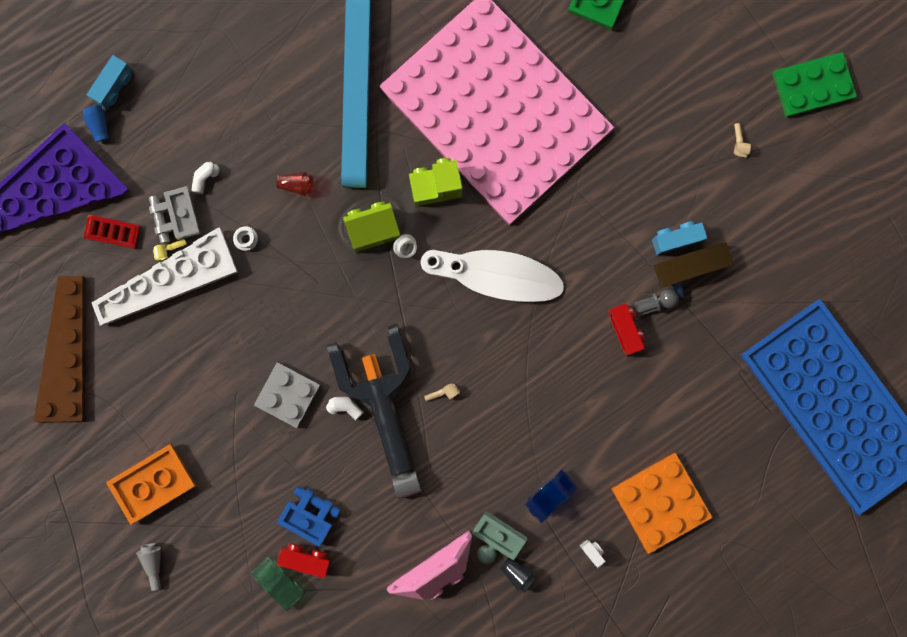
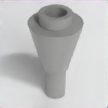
(150, 560)

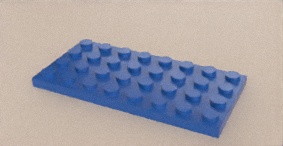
(834, 404)

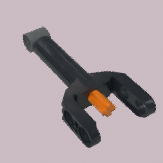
(380, 395)

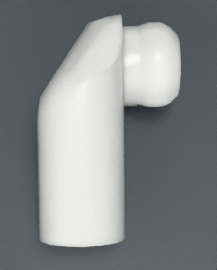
(346, 404)

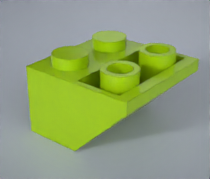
(371, 226)

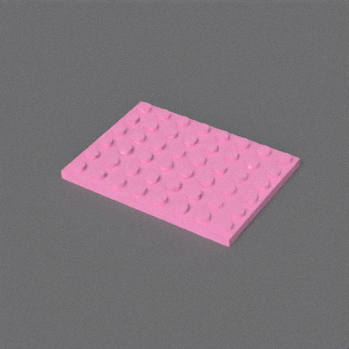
(496, 108)

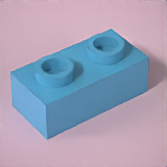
(109, 82)
(673, 240)

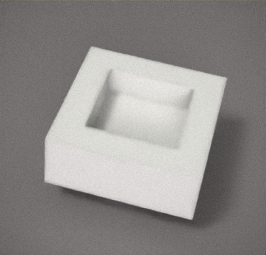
(594, 552)

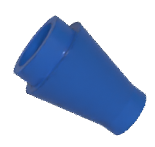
(96, 122)

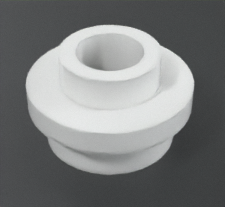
(237, 238)
(408, 250)

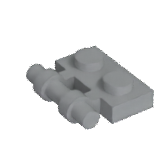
(181, 213)

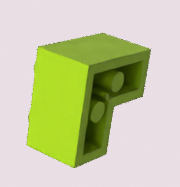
(437, 184)

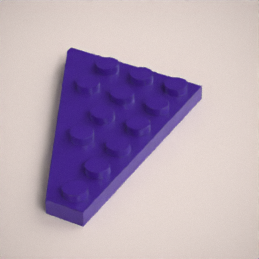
(54, 181)

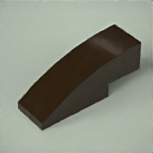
(693, 265)

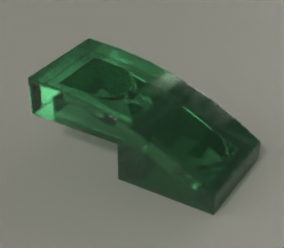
(277, 583)

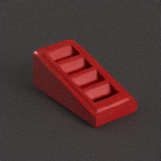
(91, 227)

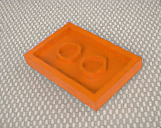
(151, 484)

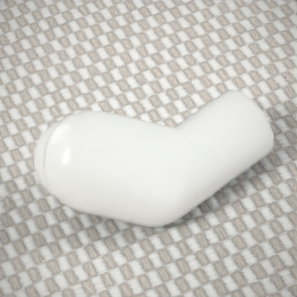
(201, 174)

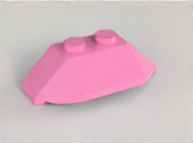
(435, 572)

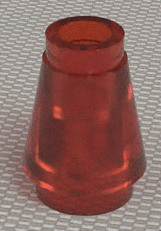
(296, 183)

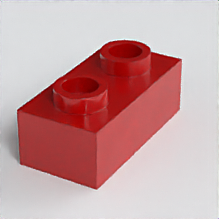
(623, 323)
(310, 563)

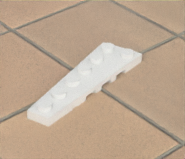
(185, 271)

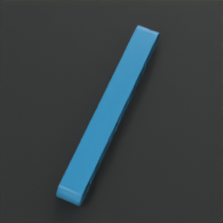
(356, 93)

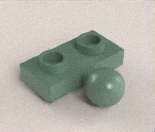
(497, 536)

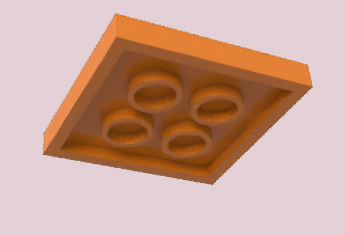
(661, 503)

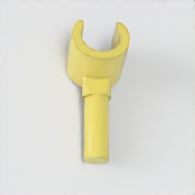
(160, 251)

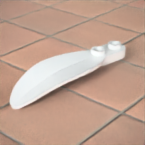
(497, 274)

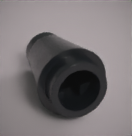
(519, 576)

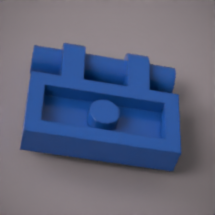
(305, 523)

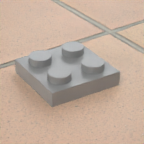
(287, 395)

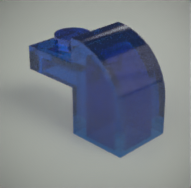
(550, 495)

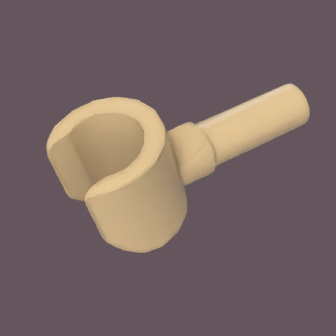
(741, 149)
(450, 390)

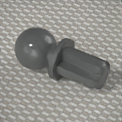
(668, 298)

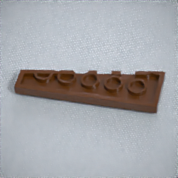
(63, 371)

